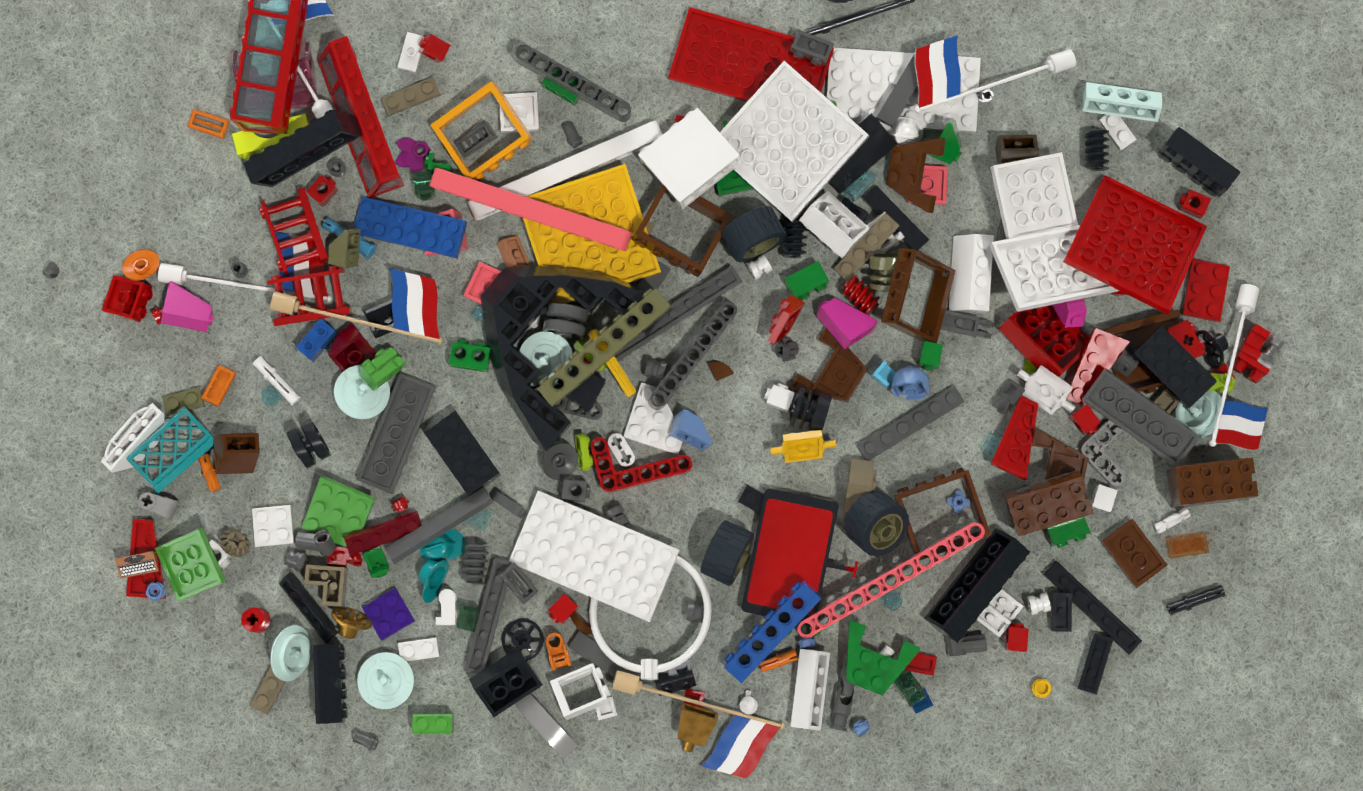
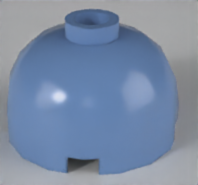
(910, 382)

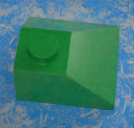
(952, 143)

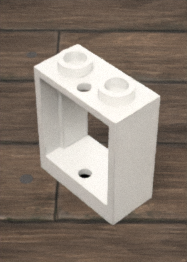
(573, 676)

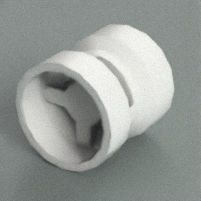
(758, 267)
(1039, 603)

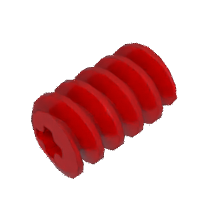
(860, 295)
(250, 614)

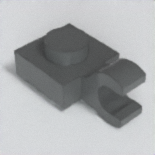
(1008, 394)

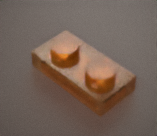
(1187, 546)

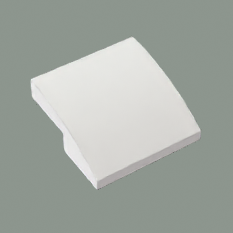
(1000, 612)

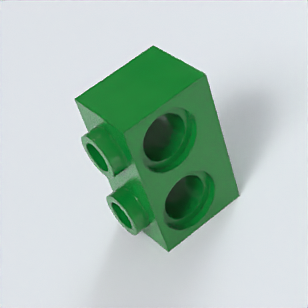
(469, 361)

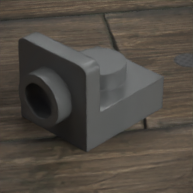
(1127, 361)

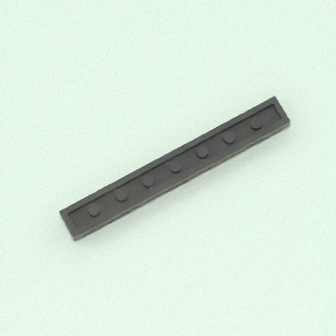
(685, 307)

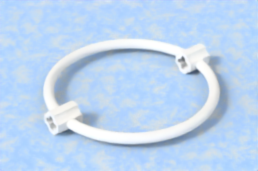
(649, 667)

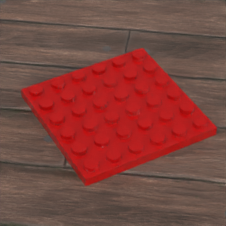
(1135, 244)

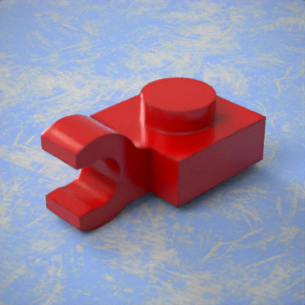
(341, 557)

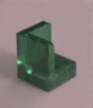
(468, 618)

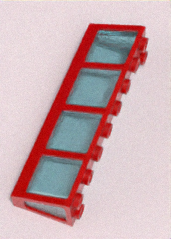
(268, 65)
(351, 96)

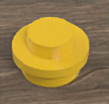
(1041, 688)

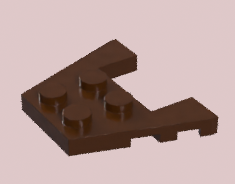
(907, 171)
(838, 377)
(1062, 457)

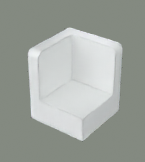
(1103, 498)

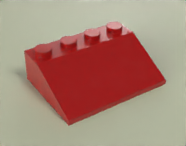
(1044, 339)

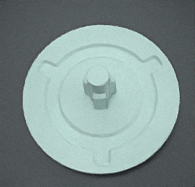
(546, 353)
(357, 398)
(1200, 416)
(291, 653)
(385, 680)

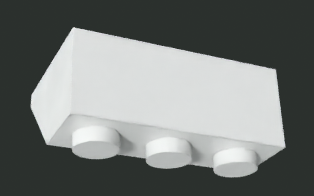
(834, 224)

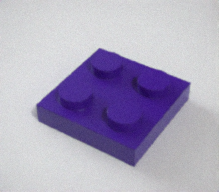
(388, 614)

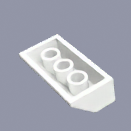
(973, 274)

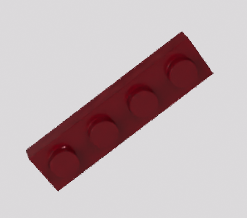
(382, 533)

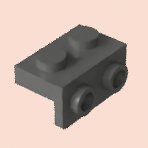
(811, 48)

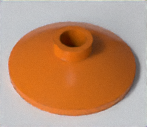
(141, 265)

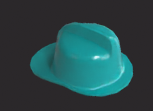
(445, 547)
(431, 578)

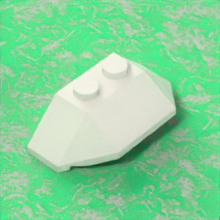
(130, 436)

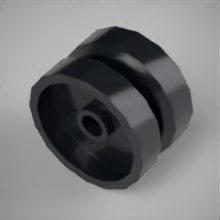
(306, 445)

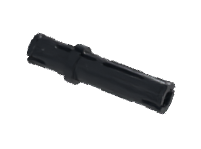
(1187, 603)

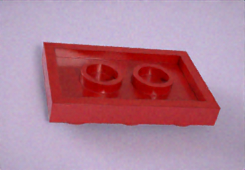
(1205, 290)

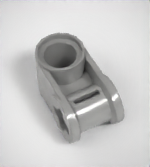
(161, 505)

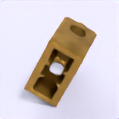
(695, 725)

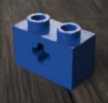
(316, 340)

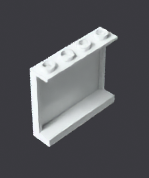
(690, 157)

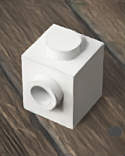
(779, 397)

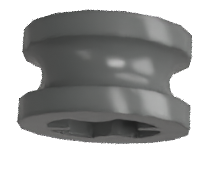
(342, 168)

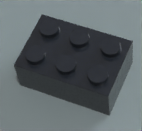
(505, 682)

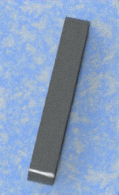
(568, 75)
(696, 347)

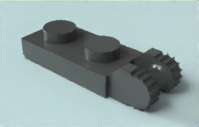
(965, 324)

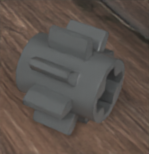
(786, 349)

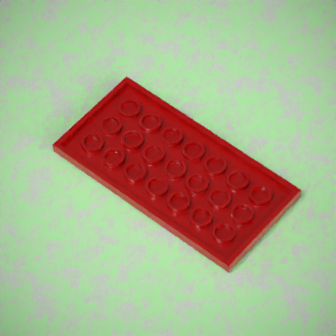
(735, 56)

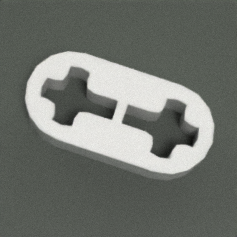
(617, 453)

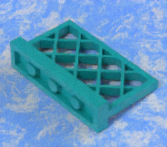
(180, 463)

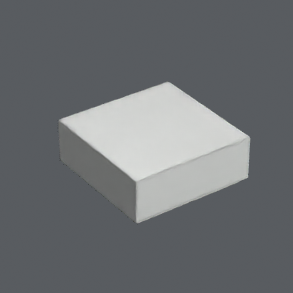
(607, 710)

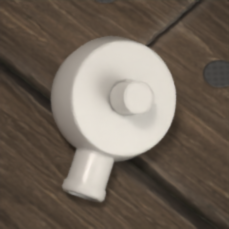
(748, 704)

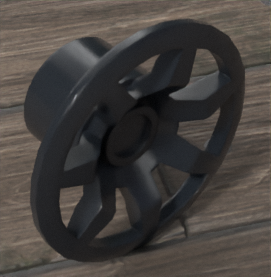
(1215, 346)
(523, 638)

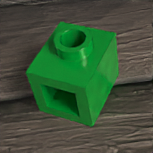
(930, 355)

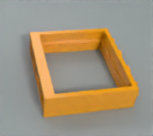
(507, 153)

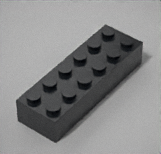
(302, 148)
(977, 585)

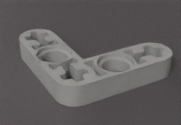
(1098, 447)

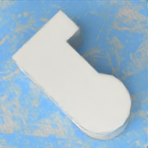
(448, 608)

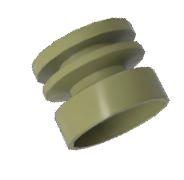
(885, 264)

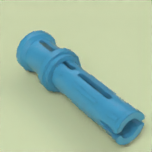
(364, 248)

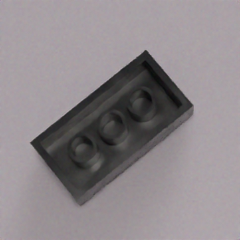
(1199, 162)
(1175, 367)
(462, 453)

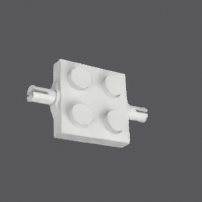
(1046, 390)

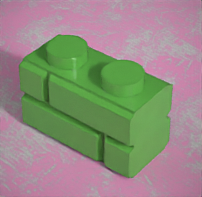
(381, 368)
(433, 724)

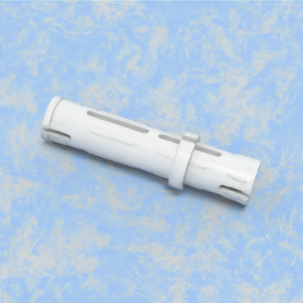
(291, 396)

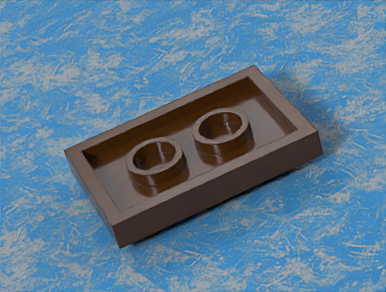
(1134, 553)

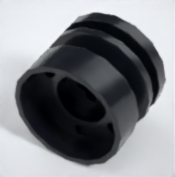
(810, 410)

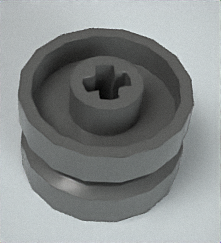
(565, 320)

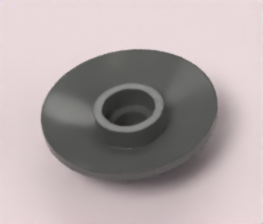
(564, 466)

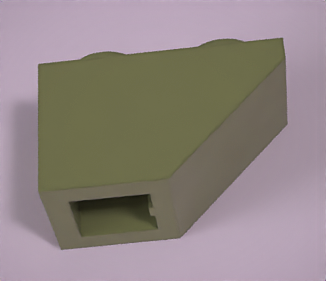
(345, 249)

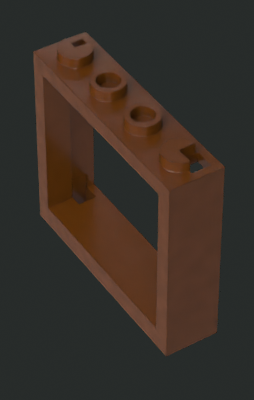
(674, 257)
(936, 301)
(939, 480)

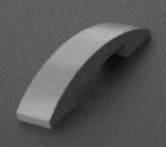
(546, 725)

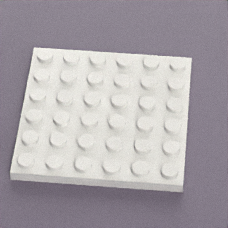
(791, 140)

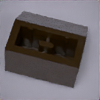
(1016, 148)

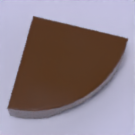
(720, 370)
(581, 624)

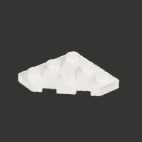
(651, 425)

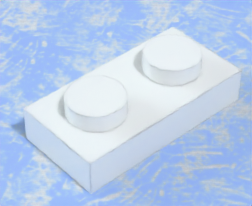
(1118, 131)
(419, 649)

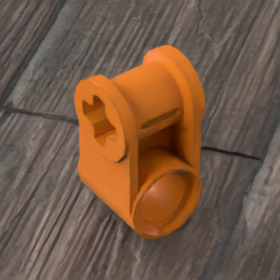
(558, 653)

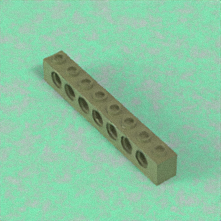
(547, 387)

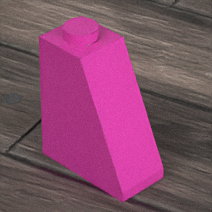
(186, 310)
(1071, 312)
(845, 322)

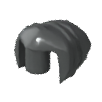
(296, 560)

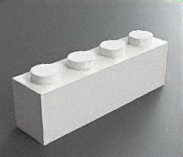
(810, 689)

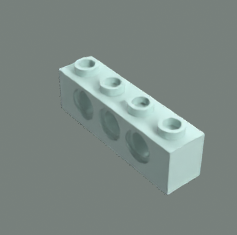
(1122, 102)

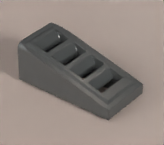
(478, 129)

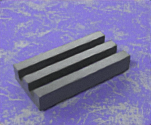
(507, 570)

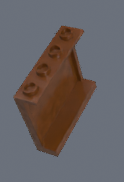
(1138, 333)

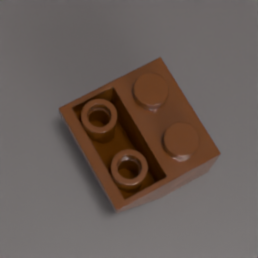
(236, 453)

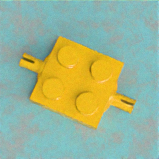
(803, 446)

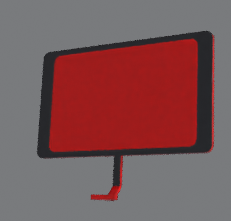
(789, 548)

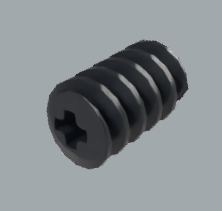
(1095, 150)
(794, 239)

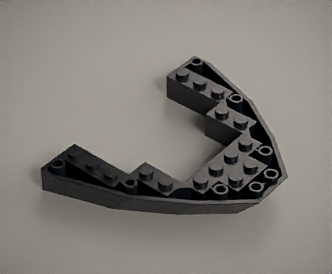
(514, 304)

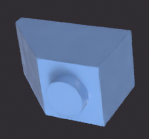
(690, 429)

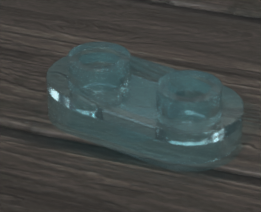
(866, 180)

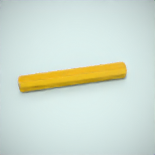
(615, 367)

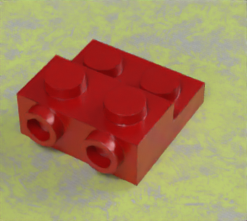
(127, 298)
(785, 319)

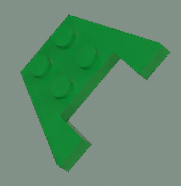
(870, 668)

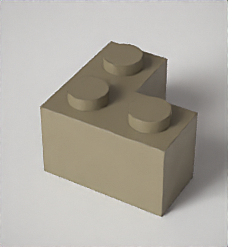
(860, 481)
(334, 582)

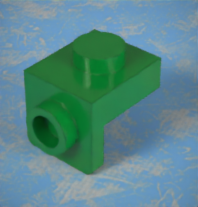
(430, 165)
(376, 561)

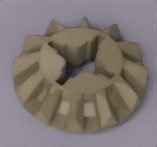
(230, 547)

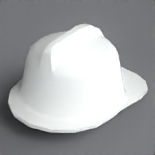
(905, 131)

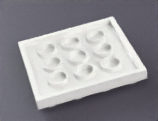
(1034, 195)

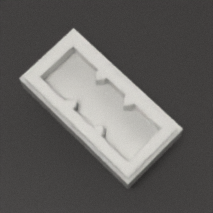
(410, 56)

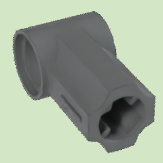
(317, 541)
(967, 645)

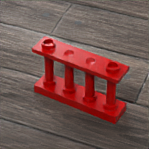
(306, 218)
(302, 315)

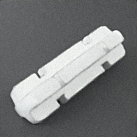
(1172, 520)

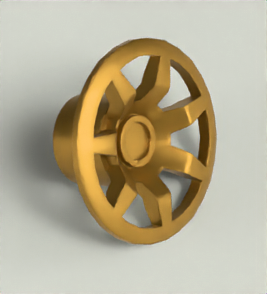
(350, 624)

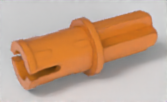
(209, 473)
(778, 660)

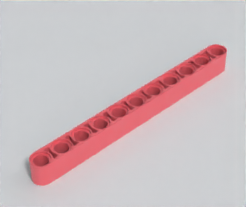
(530, 209)
(900, 578)

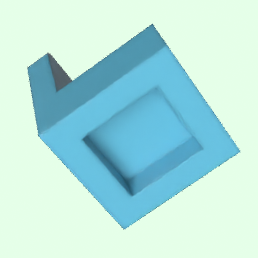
(884, 375)

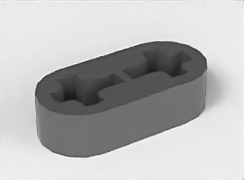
(508, 504)

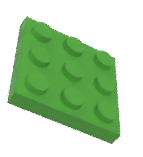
(337, 510)
(190, 564)

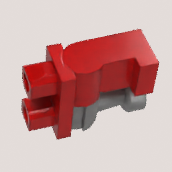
(1252, 357)

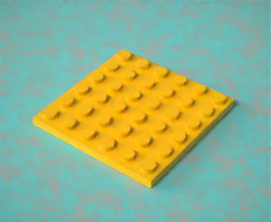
(602, 197)

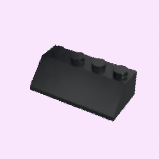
(867, 155)
(329, 683)

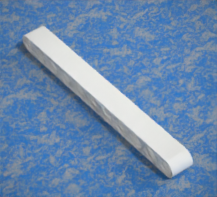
(576, 165)

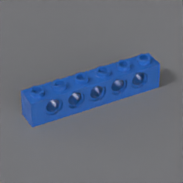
(742, 670)

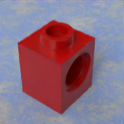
(433, 48)
(322, 199)
(1202, 201)
(1085, 420)
(562, 609)
(1017, 638)

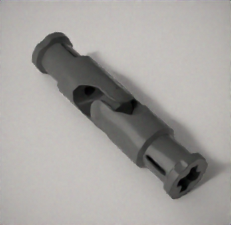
(841, 710)

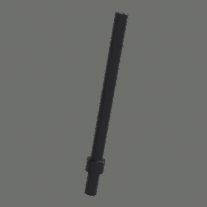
(825, 27)

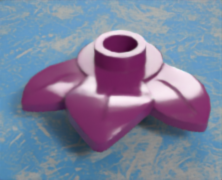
(409, 156)

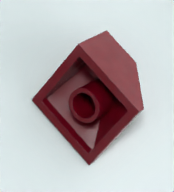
(350, 348)

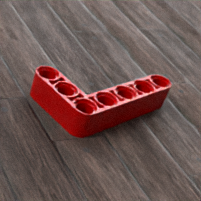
(636, 471)

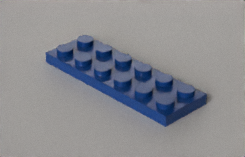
(410, 227)

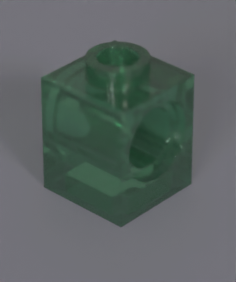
(421, 185)
(910, 688)

